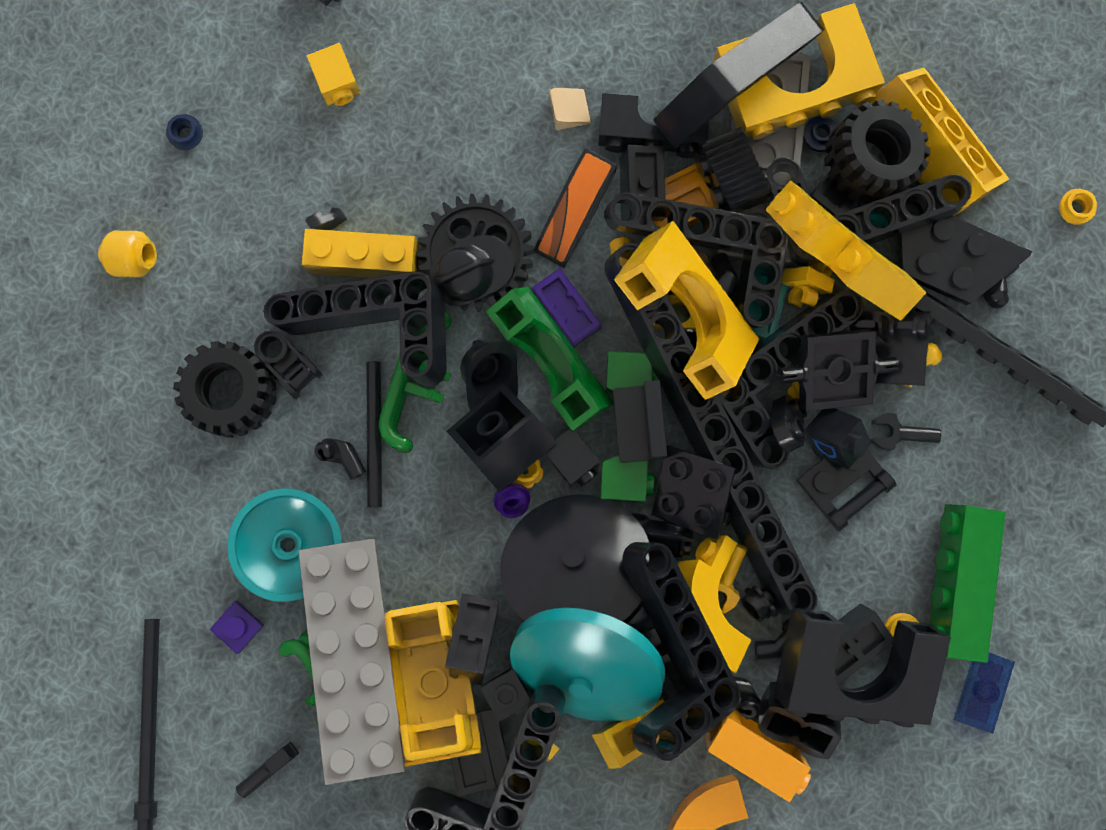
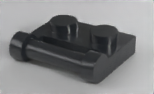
(829, 479)

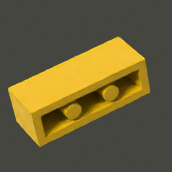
(358, 253)

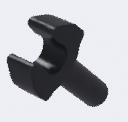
(901, 432)
(267, 770)

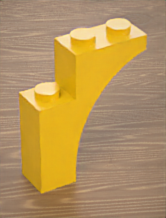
(844, 252)

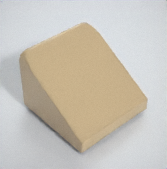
(569, 107)

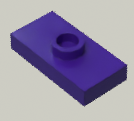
(567, 307)

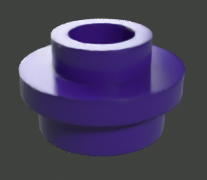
(512, 501)

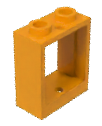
(769, 762)

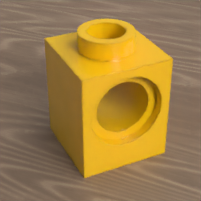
(333, 75)

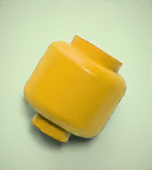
(127, 253)

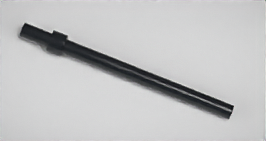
(146, 808)

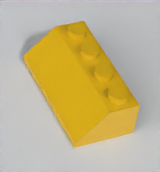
(951, 140)

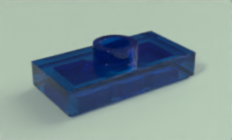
(984, 693)

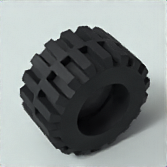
(893, 134)
(198, 377)

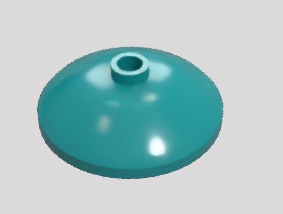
(258, 535)

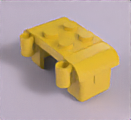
(433, 708)

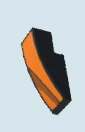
(575, 207)

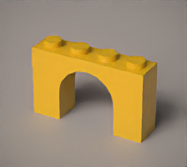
(851, 79)
(723, 336)

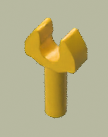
(728, 577)

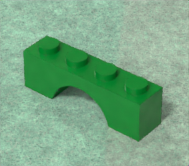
(572, 384)
(626, 480)

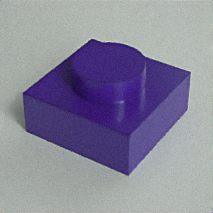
(237, 627)

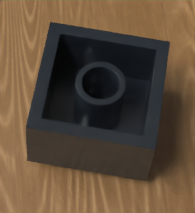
(501, 437)

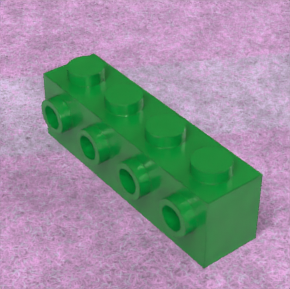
(967, 579)

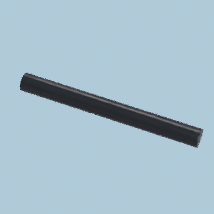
(374, 438)

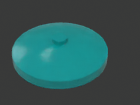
(595, 661)

